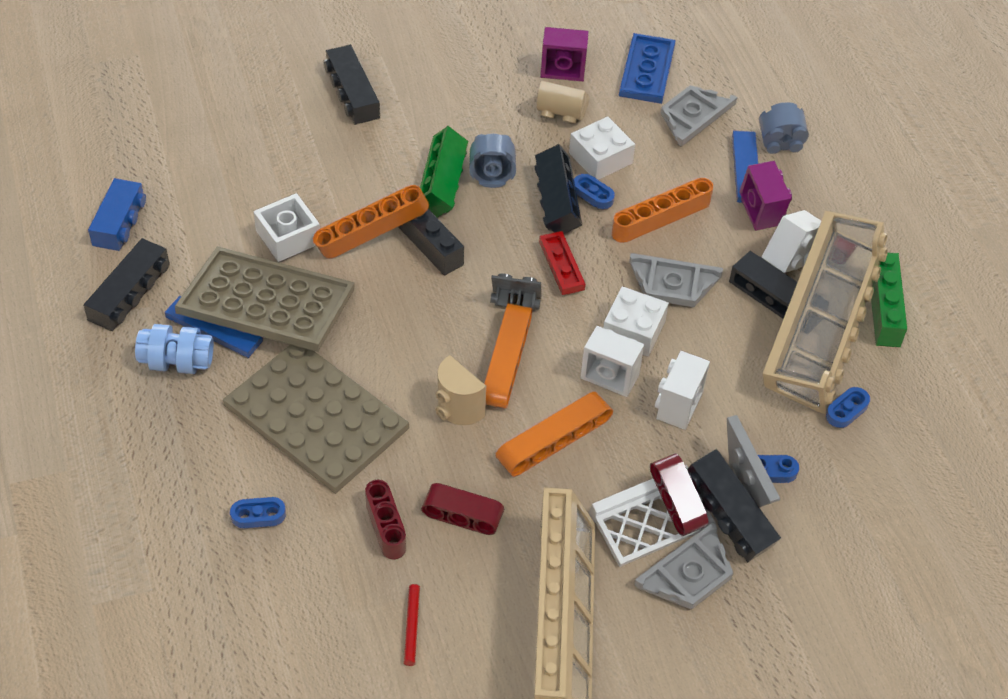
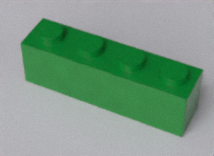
(443, 170)
(889, 304)

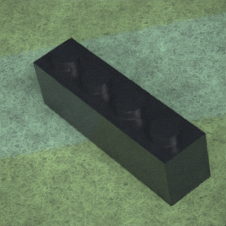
(352, 84)
(557, 190)
(435, 242)
(763, 283)
(126, 284)
(732, 506)

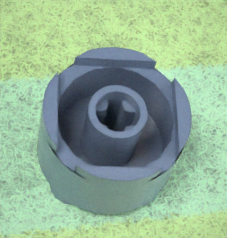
(783, 128)
(492, 160)

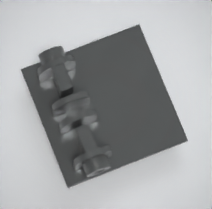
(527, 286)

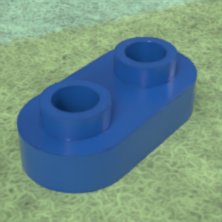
(594, 191)
(846, 409)
(776, 471)
(258, 512)

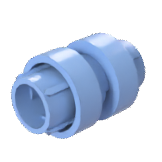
(162, 347)

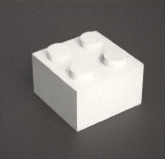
(601, 148)
(286, 227)
(792, 241)
(637, 317)
(612, 361)
(681, 389)

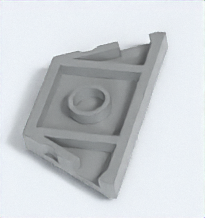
(694, 111)
(674, 280)
(747, 464)
(689, 571)

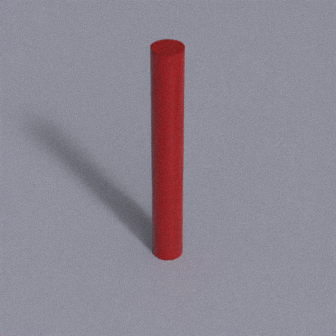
(411, 625)

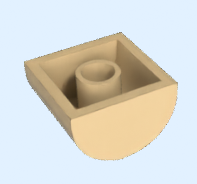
(562, 101)
(459, 394)

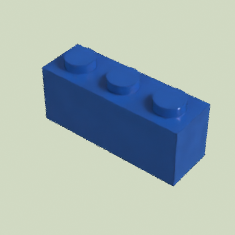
(117, 214)

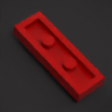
(562, 263)

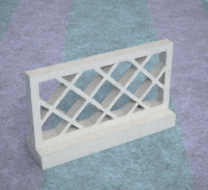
(624, 502)

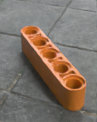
(662, 210)
(371, 221)
(507, 355)
(554, 433)

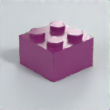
(564, 54)
(765, 195)

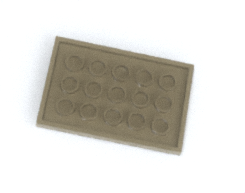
(266, 298)
(316, 415)

